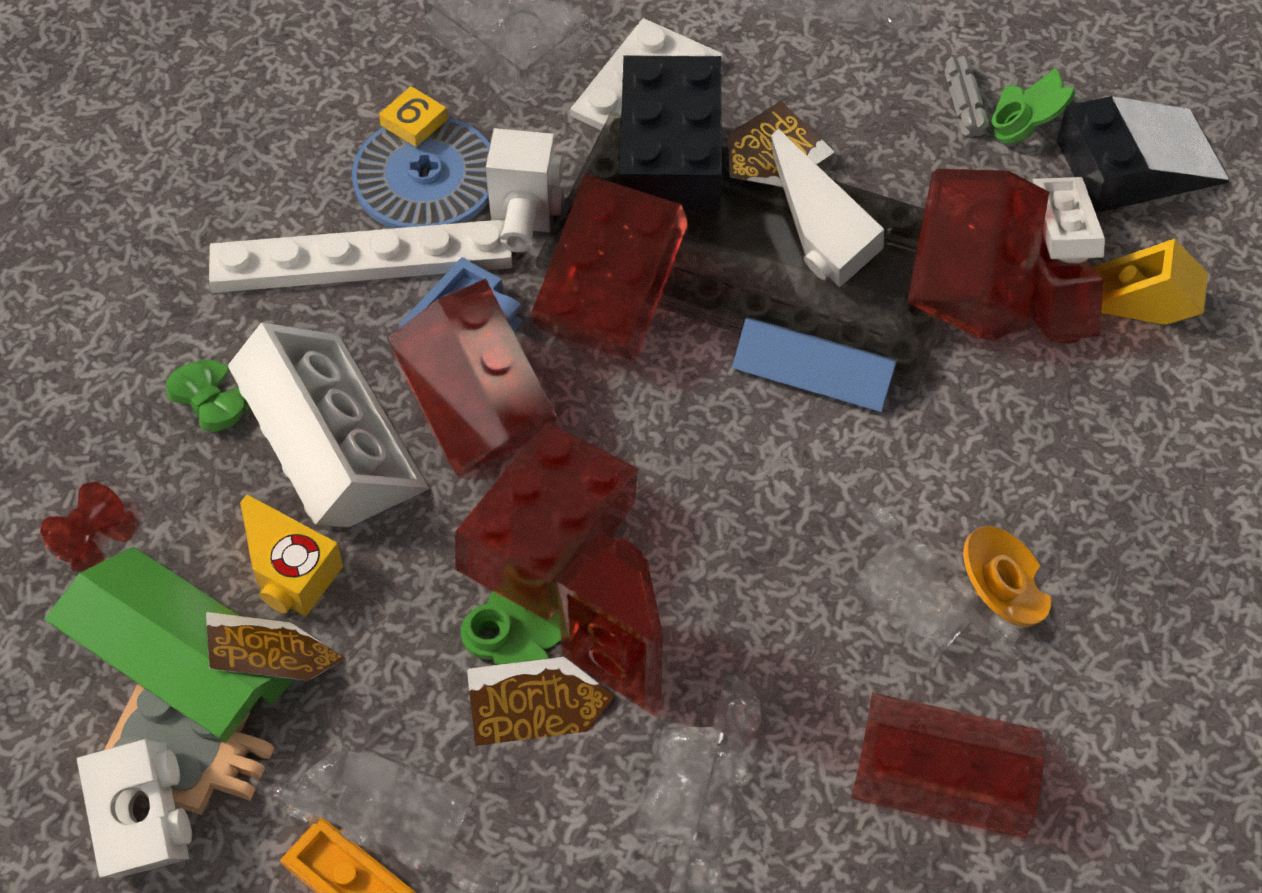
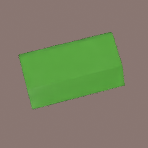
(156, 635)

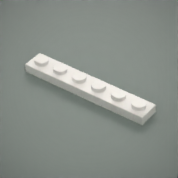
(355, 256)

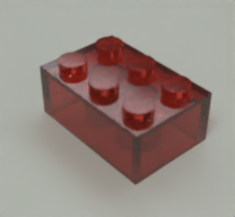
(609, 267)
(543, 517)

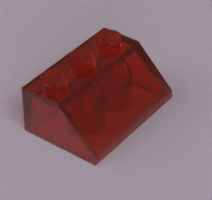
(979, 250)
(471, 377)
(613, 620)
(950, 765)

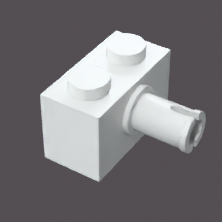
(523, 185)

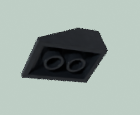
(1136, 151)

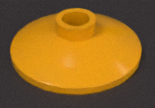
(1004, 576)

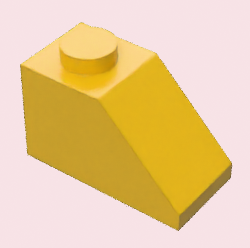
(1154, 284)

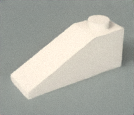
(830, 224)

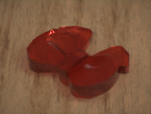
(96, 511)

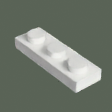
(1070, 221)

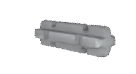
(966, 96)

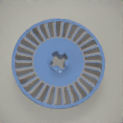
(394, 194)

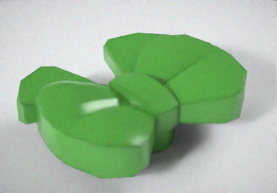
(198, 385)

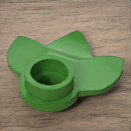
(1023, 110)
(521, 636)

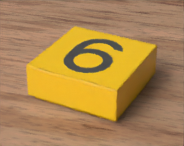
(413, 116)

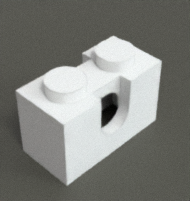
(110, 787)

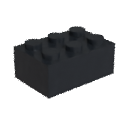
(673, 129)

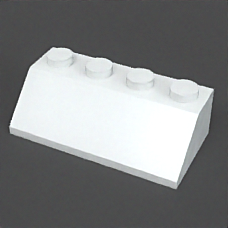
(324, 424)

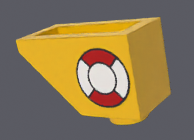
(288, 558)

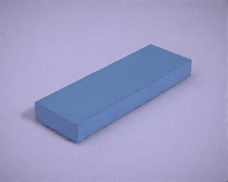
(814, 364)

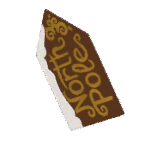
(752, 144)
(265, 648)
(533, 700)

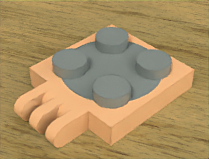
(202, 758)

